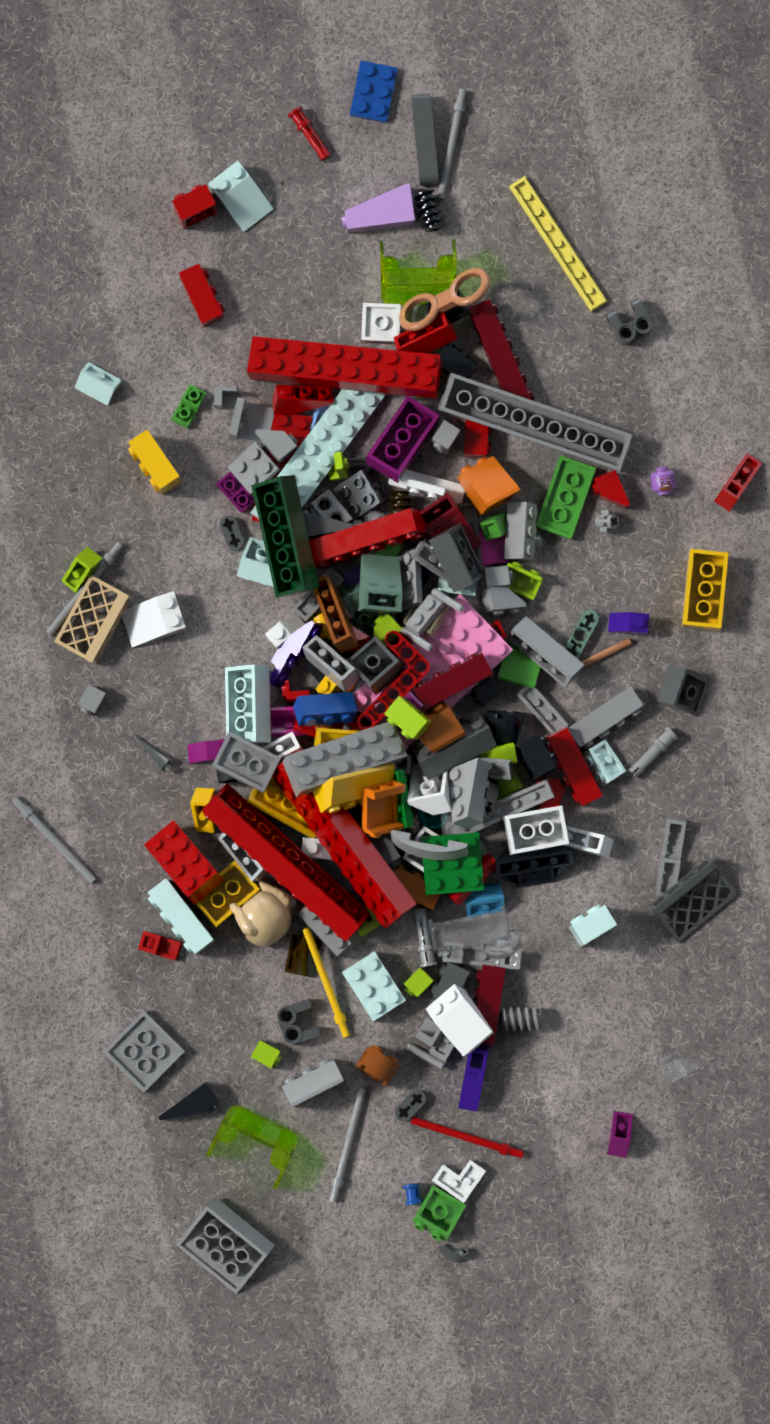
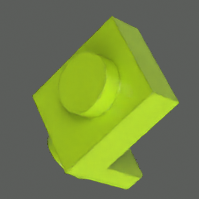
(339, 469)

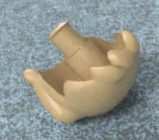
(265, 916)

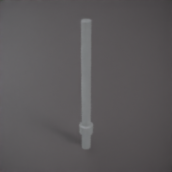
(459, 108)
(107, 559)
(27, 812)
(338, 1181)

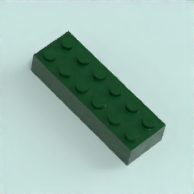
(285, 536)

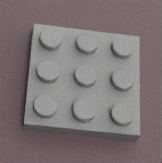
(143, 1051)

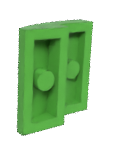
(519, 668)

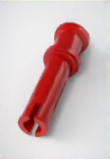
(304, 125)

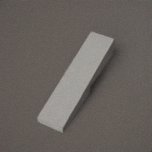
(671, 854)

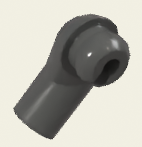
(454, 1255)

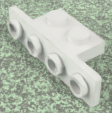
(429, 485)

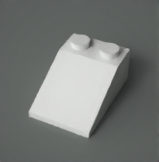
(153, 619)
(460, 1020)

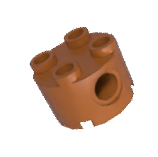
(377, 1065)

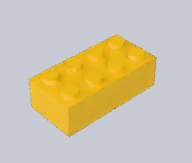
(704, 590)

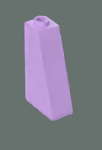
(381, 212)

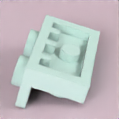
(603, 763)

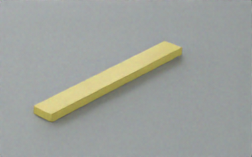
(558, 244)

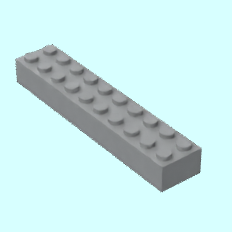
(534, 422)

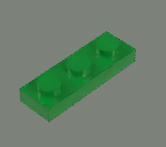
(404, 810)

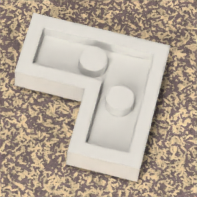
(459, 1185)

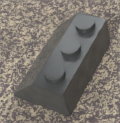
(456, 558)

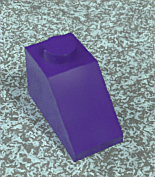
(628, 623)

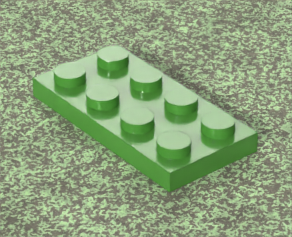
(565, 497)

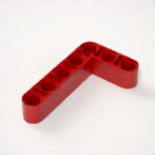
(397, 683)

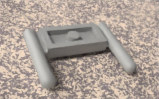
(425, 616)
(438, 1053)

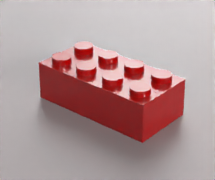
(183, 862)

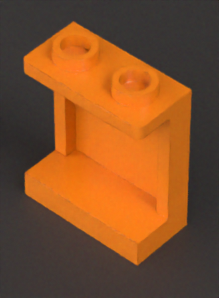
(381, 808)

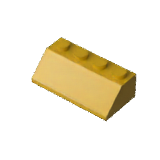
(347, 789)

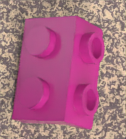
(282, 721)

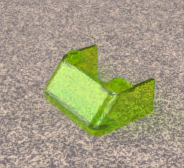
(402, 284)
(261, 1130)

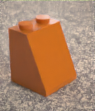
(487, 485)

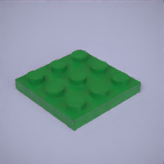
(455, 874)

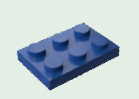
(373, 91)

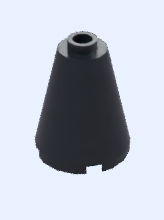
(505, 725)

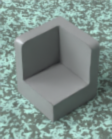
(225, 397)
(428, 1032)

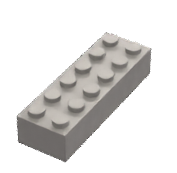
(344, 755)

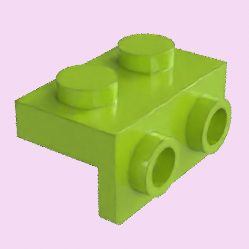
(524, 582)

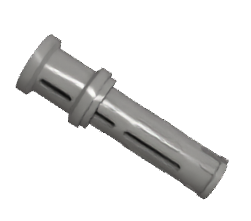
(660, 745)
(425, 947)

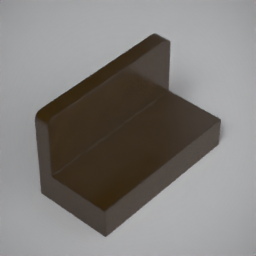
(300, 958)

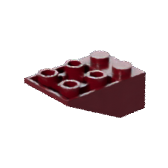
(445, 514)

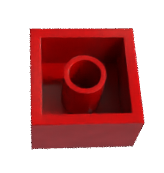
(194, 206)

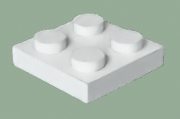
(380, 322)

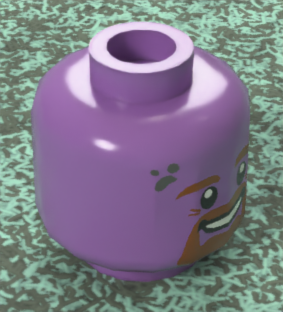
(663, 481)

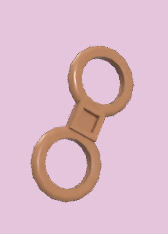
(444, 300)

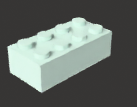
(248, 702)
(181, 917)

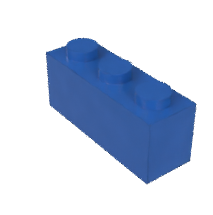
(325, 709)

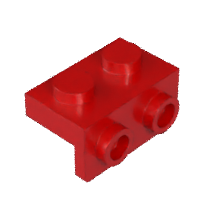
(292, 696)

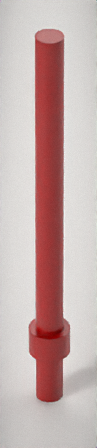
(503, 1148)

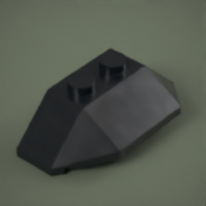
(534, 866)

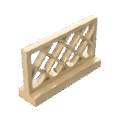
(108, 626)

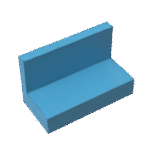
(485, 901)

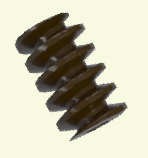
(400, 501)

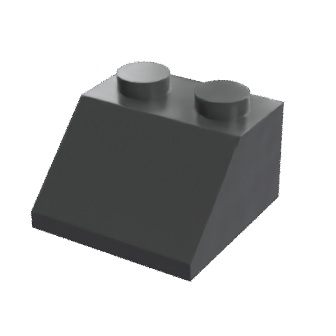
(376, 665)
(683, 690)

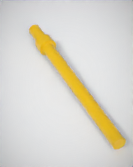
(339, 1016)

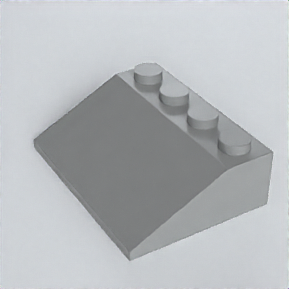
(225, 1245)

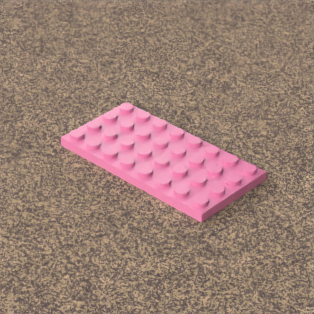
(456, 639)

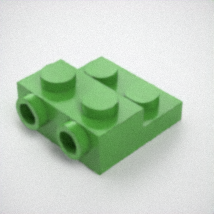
(438, 1214)

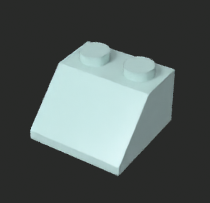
(254, 563)

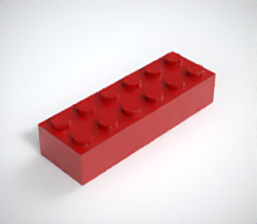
(367, 537)

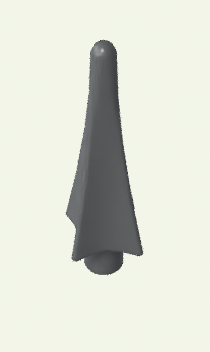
(161, 761)

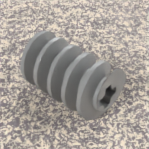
(521, 1019)

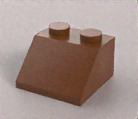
(443, 729)

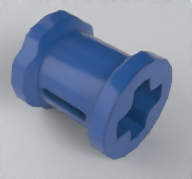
(412, 1193)

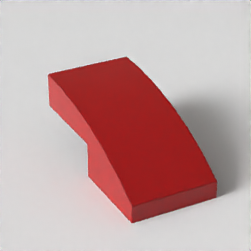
(160, 946)

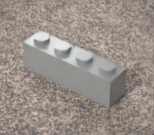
(545, 651)
(605, 717)

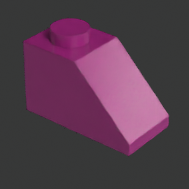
(204, 751)
(620, 1134)

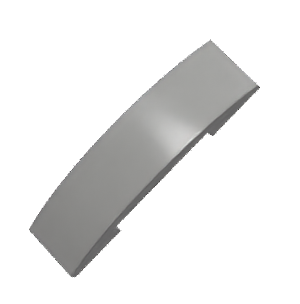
(429, 851)
(477, 957)

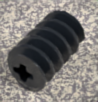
(428, 212)

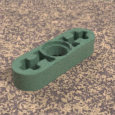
(582, 620)

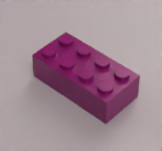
(402, 439)

